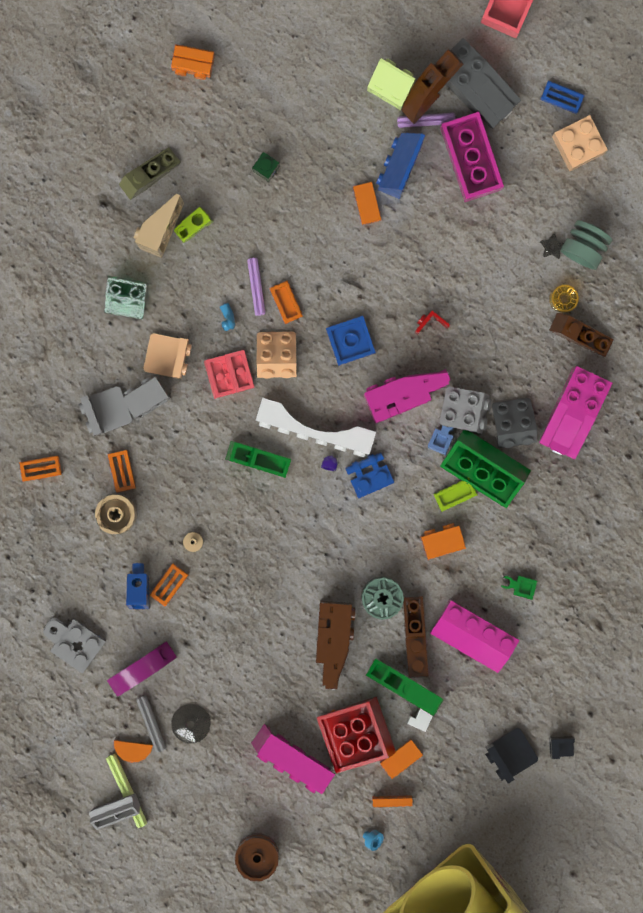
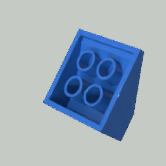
(400, 163)

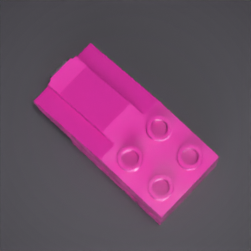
(403, 394)
(575, 412)

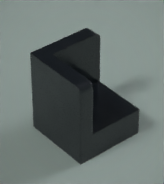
(561, 746)

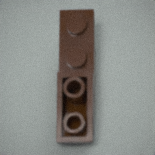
(429, 84)
(415, 637)

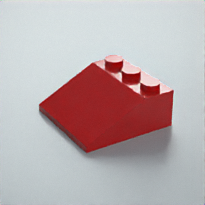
(356, 735)

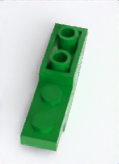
(404, 687)

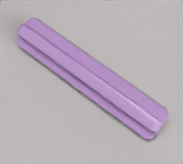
(426, 120)
(256, 286)

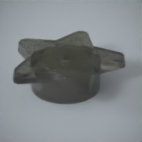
(547, 245)

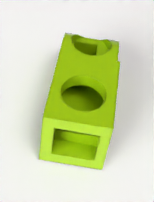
(193, 224)

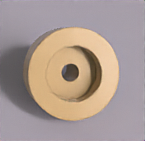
(197, 538)

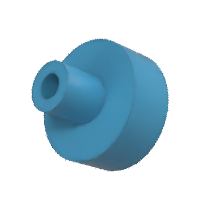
(373, 839)

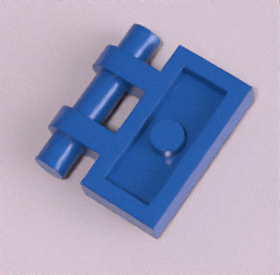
(371, 481)

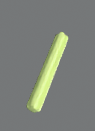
(124, 786)

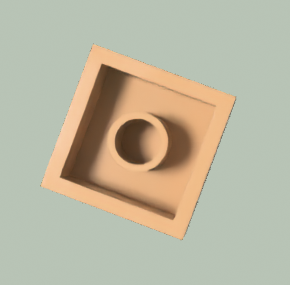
(579, 143)

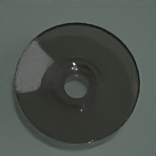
(193, 713)

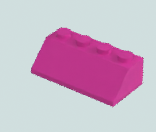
(474, 636)

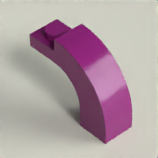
(141, 669)

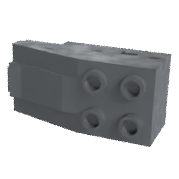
(481, 86)

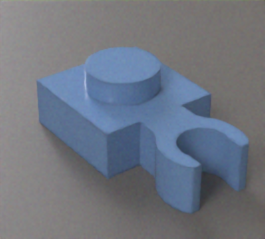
(441, 440)

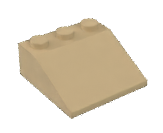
(158, 228)

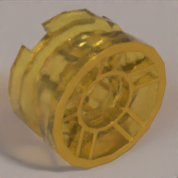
(571, 295)

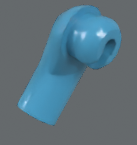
(229, 322)

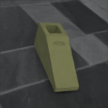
(148, 173)

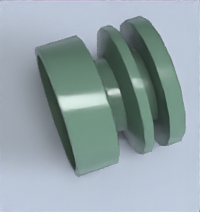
(588, 240)
(371, 594)

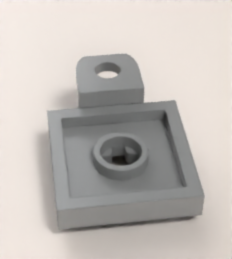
(66, 636)

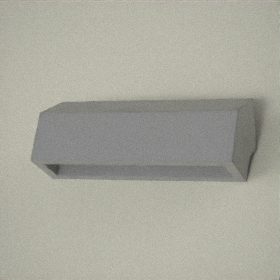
(114, 811)

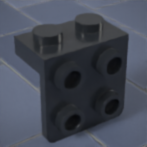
(511, 754)

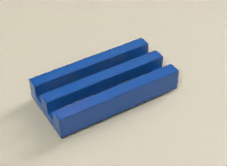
(559, 104)

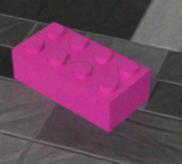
(471, 157)

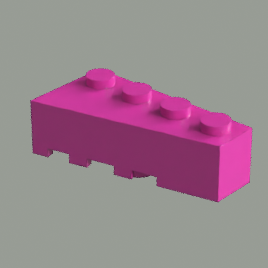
(292, 760)

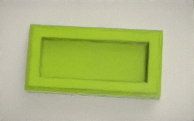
(454, 495)

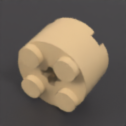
(106, 519)

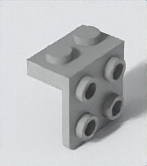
(465, 409)
(105, 411)

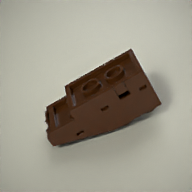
(334, 639)

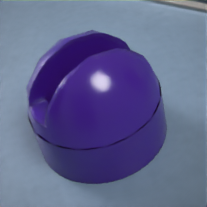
(329, 463)

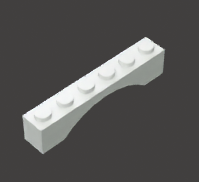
(356, 439)

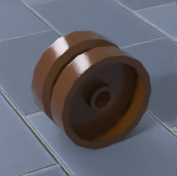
(245, 854)

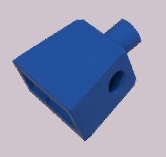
(138, 596)

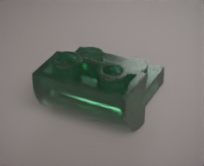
(126, 297)

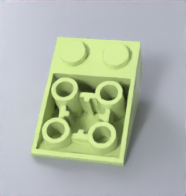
(391, 83)

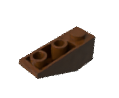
(581, 334)

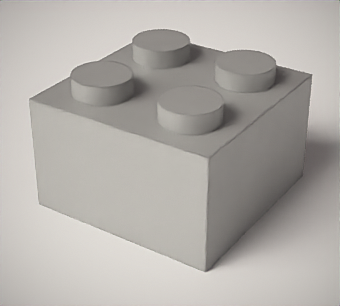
(146, 397)

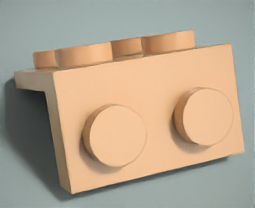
(276, 354)
(167, 356)

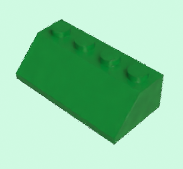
(485, 468)

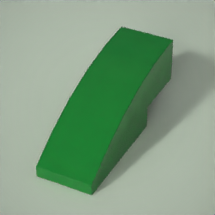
(258, 459)

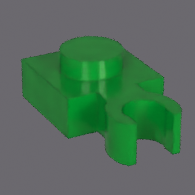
(522, 586)

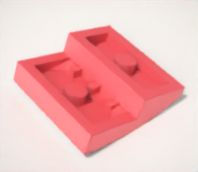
(229, 374)

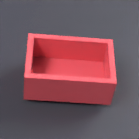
(506, 15)

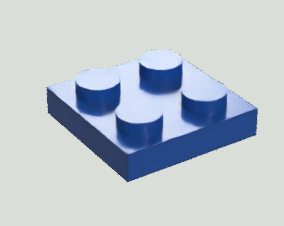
(350, 340)

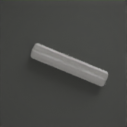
(151, 723)

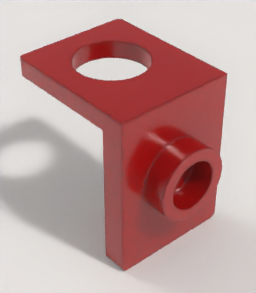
(424, 319)

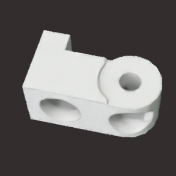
(420, 720)

